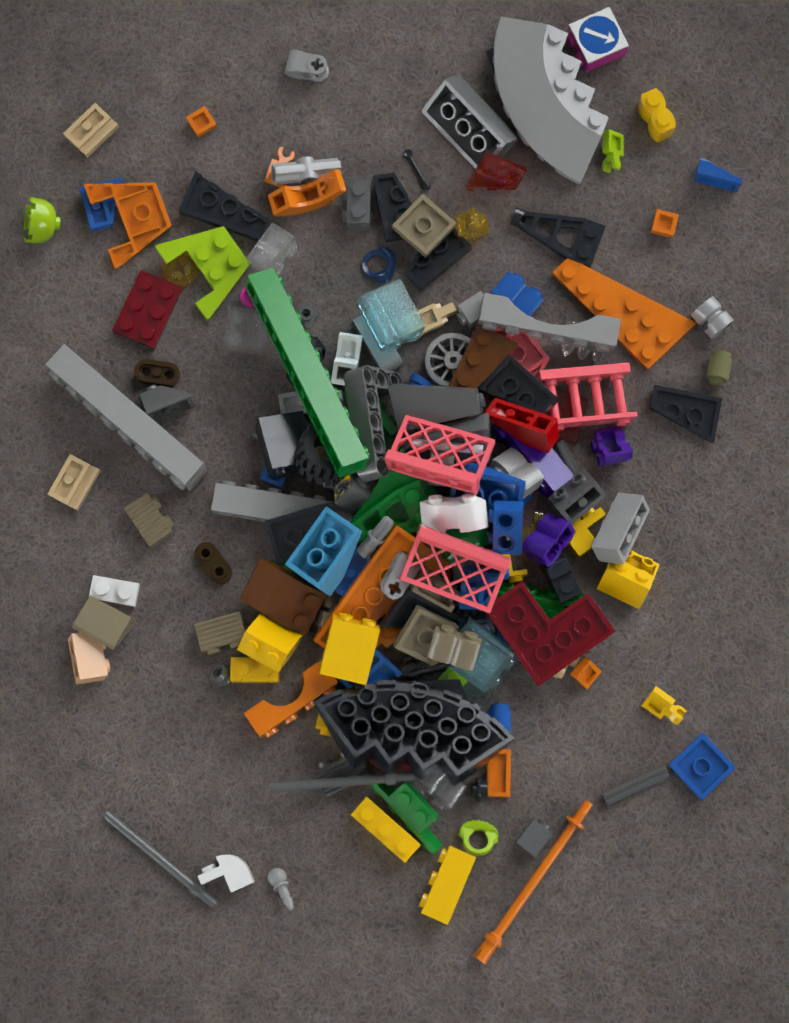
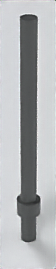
(389, 779)
(196, 889)

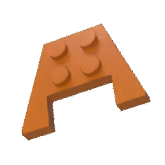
(140, 211)

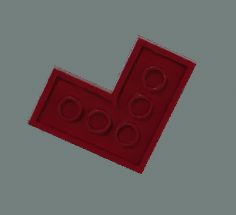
(545, 643)

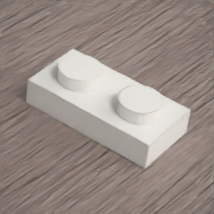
(114, 590)

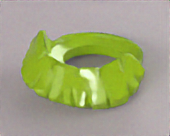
(467, 830)

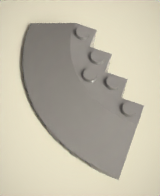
(544, 97)

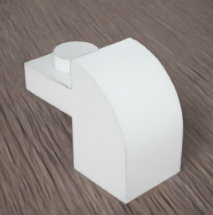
(346, 357)
(234, 870)

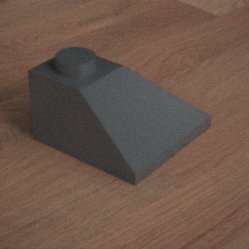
(165, 402)

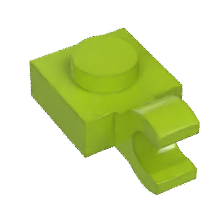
(614, 149)

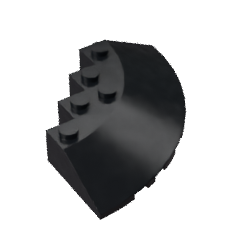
(412, 726)

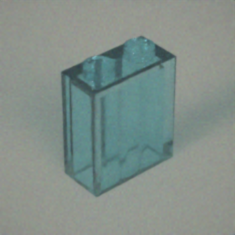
(391, 316)
(491, 659)

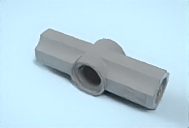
(303, 170)

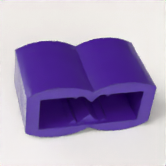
(548, 539)

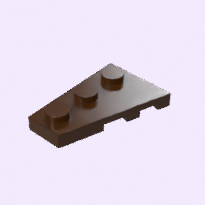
(481, 358)

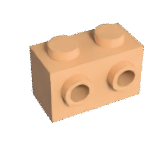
(87, 659)

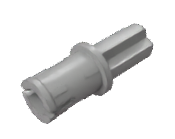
(375, 537)

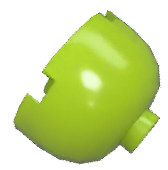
(40, 221)

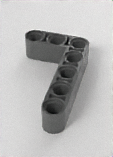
(362, 393)

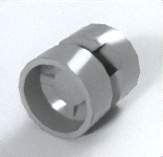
(712, 317)

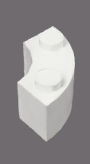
(447, 513)

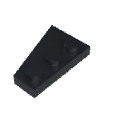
(688, 409)

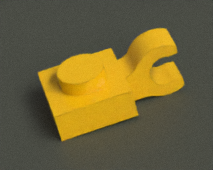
(662, 704)

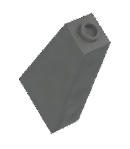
(434, 402)
(477, 425)

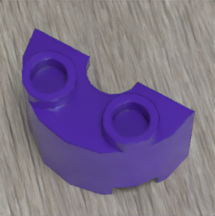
(611, 446)

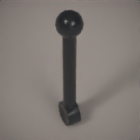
(408, 155)

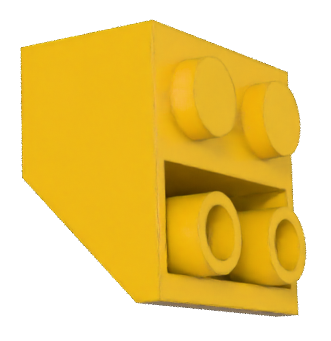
(630, 580)

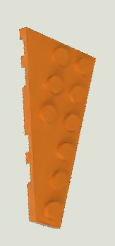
(645, 326)
(364, 596)

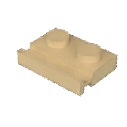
(91, 130)
(74, 482)

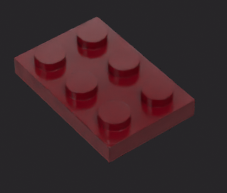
(147, 309)

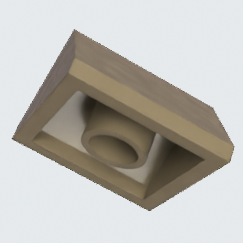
(103, 623)

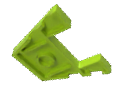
(217, 260)

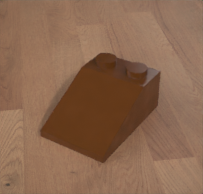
(283, 595)

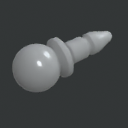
(277, 878)

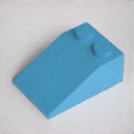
(325, 551)

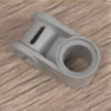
(303, 66)
(393, 576)

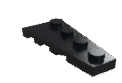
(214, 206)

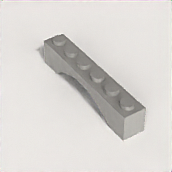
(501, 313)

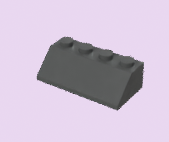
(468, 121)

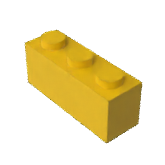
(385, 829)
(447, 884)

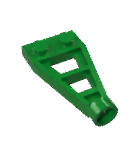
(409, 495)

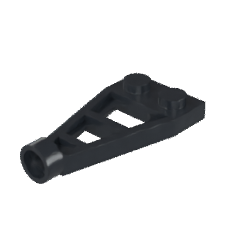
(588, 234)

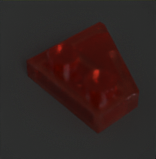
(496, 174)

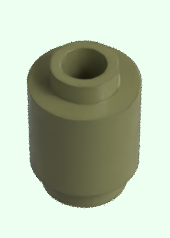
(719, 367)

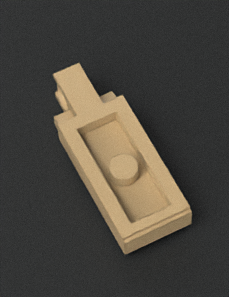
(435, 316)

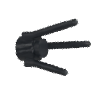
(413, 668)

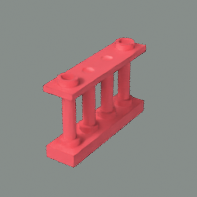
(594, 376)

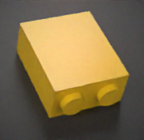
(269, 642)
(349, 648)

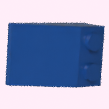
(494, 486)

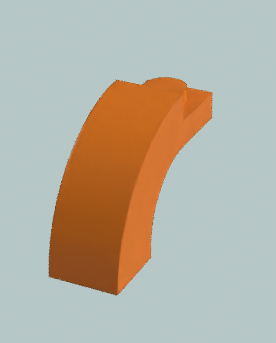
(307, 197)

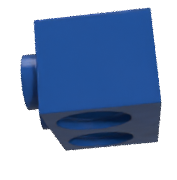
(506, 527)

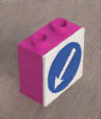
(597, 39)

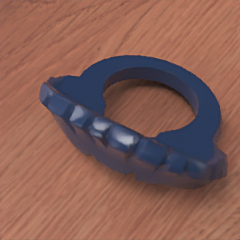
(384, 275)

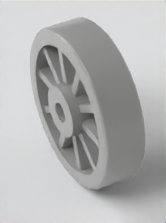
(451, 358)

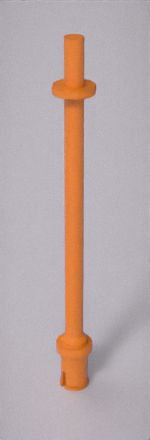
(494, 938)

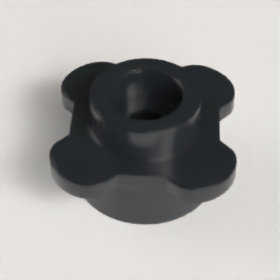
(479, 789)

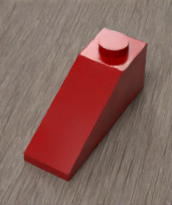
(524, 424)

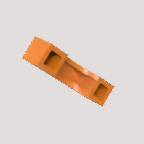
(267, 717)

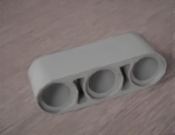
(385, 360)

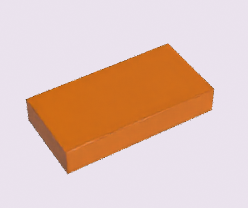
(498, 774)

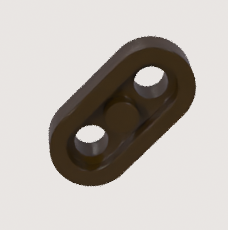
(158, 372)
(212, 563)

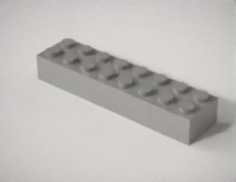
(130, 421)

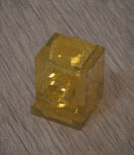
(477, 222)

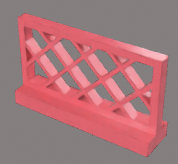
(438, 472)
(463, 549)

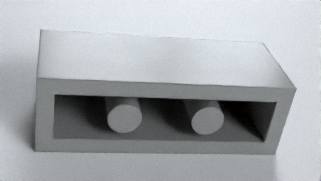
(620, 528)

